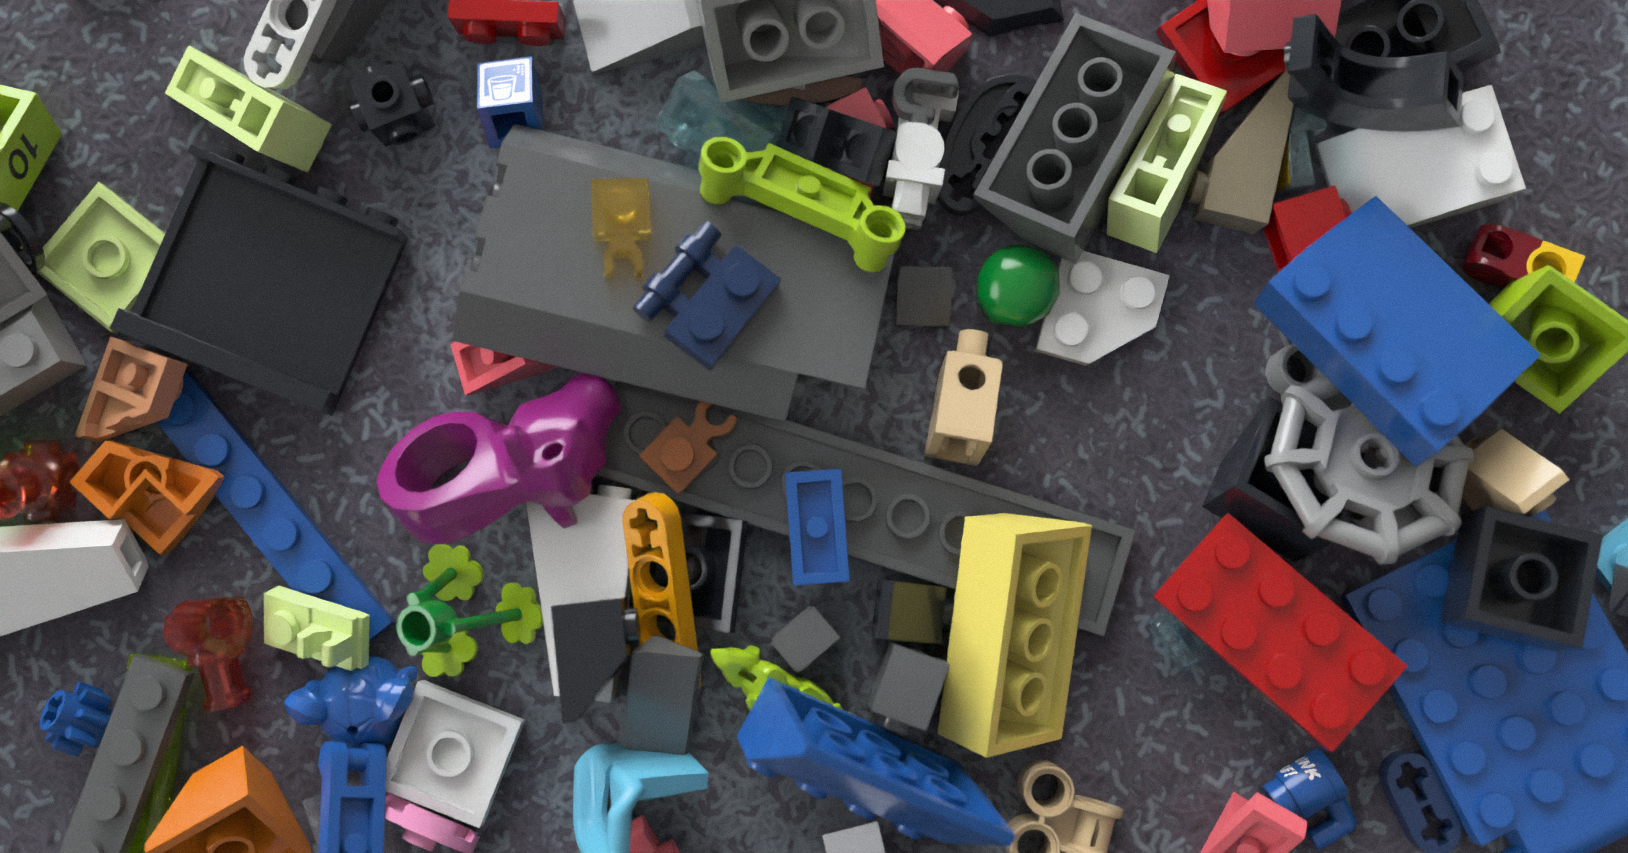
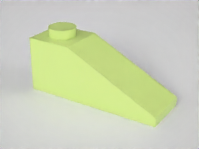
(247, 110)
(1164, 163)

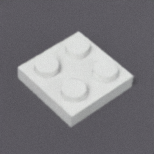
(451, 753)

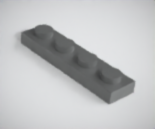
(128, 758)

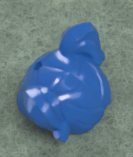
(366, 698)

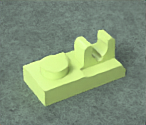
(316, 628)

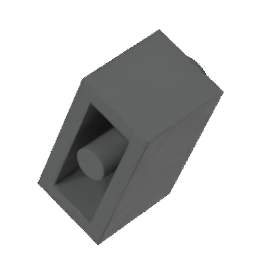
(906, 687)

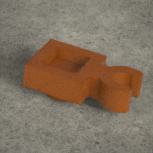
(682, 451)

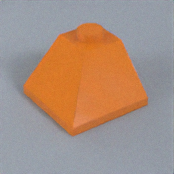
(229, 810)

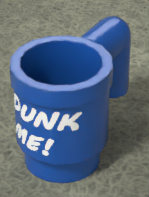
(1308, 788)

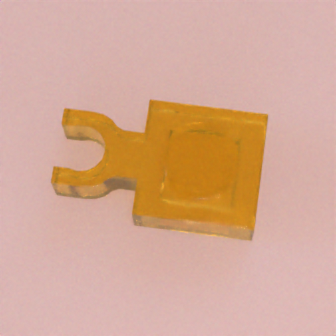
(621, 217)

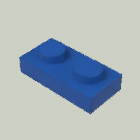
(817, 527)

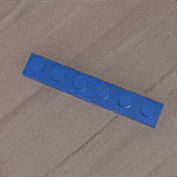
(266, 506)

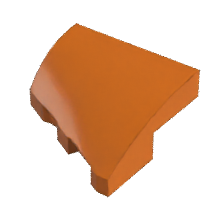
(148, 490)

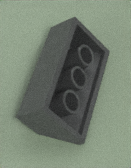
(1076, 135)

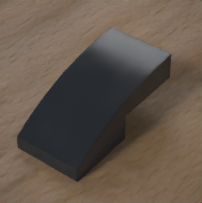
(836, 141)

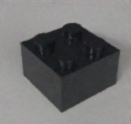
(1522, 579)

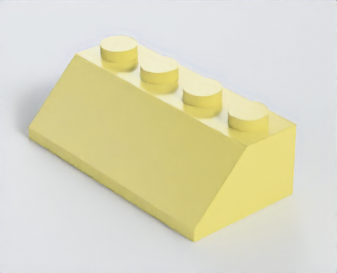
(1013, 631)

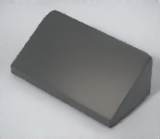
(661, 697)

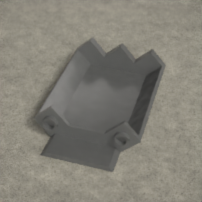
(546, 299)

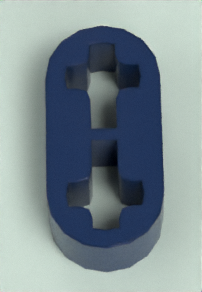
(1431, 796)

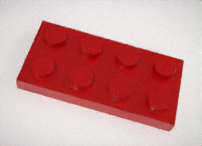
(1279, 632)

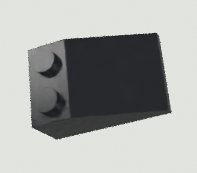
(1417, 28)

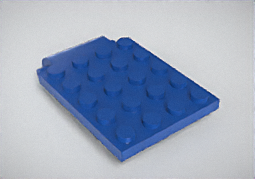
(1514, 730)

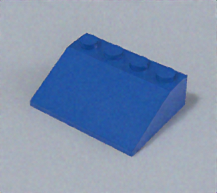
(1395, 330)
(867, 769)

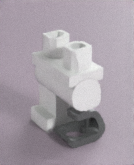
(914, 174)

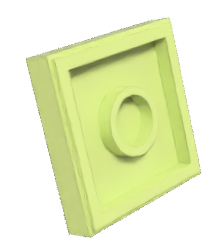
(102, 255)

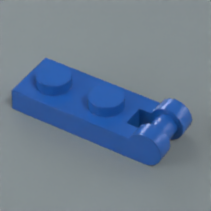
(352, 815)

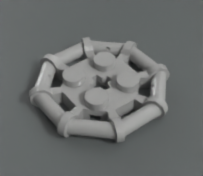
(1355, 486)

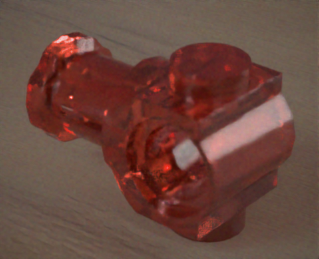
(37, 481)
(214, 649)

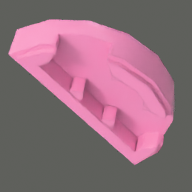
(428, 828)

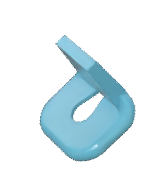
(631, 778)

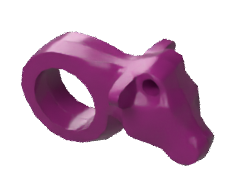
(539, 458)

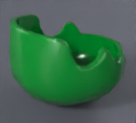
(1017, 286)

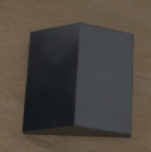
(714, 568)

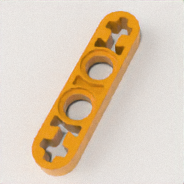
(647, 595)

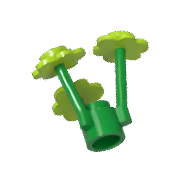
(433, 627)

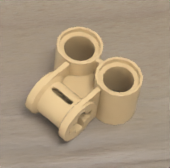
(1066, 820)

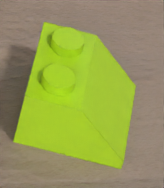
(1568, 328)

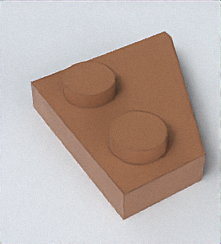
(130, 391)

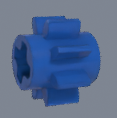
(76, 718)

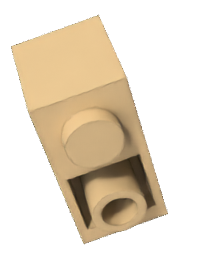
(1509, 475)

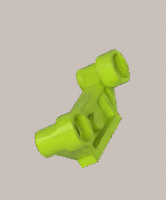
(803, 192)

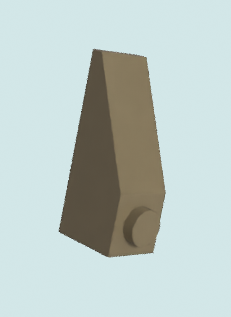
(1243, 174)

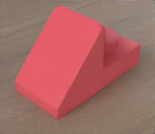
(1255, 827)

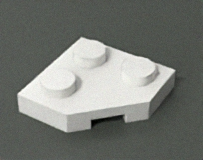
(1100, 308)

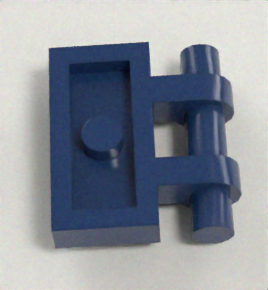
(721, 306)

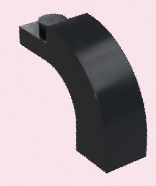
(1368, 89)

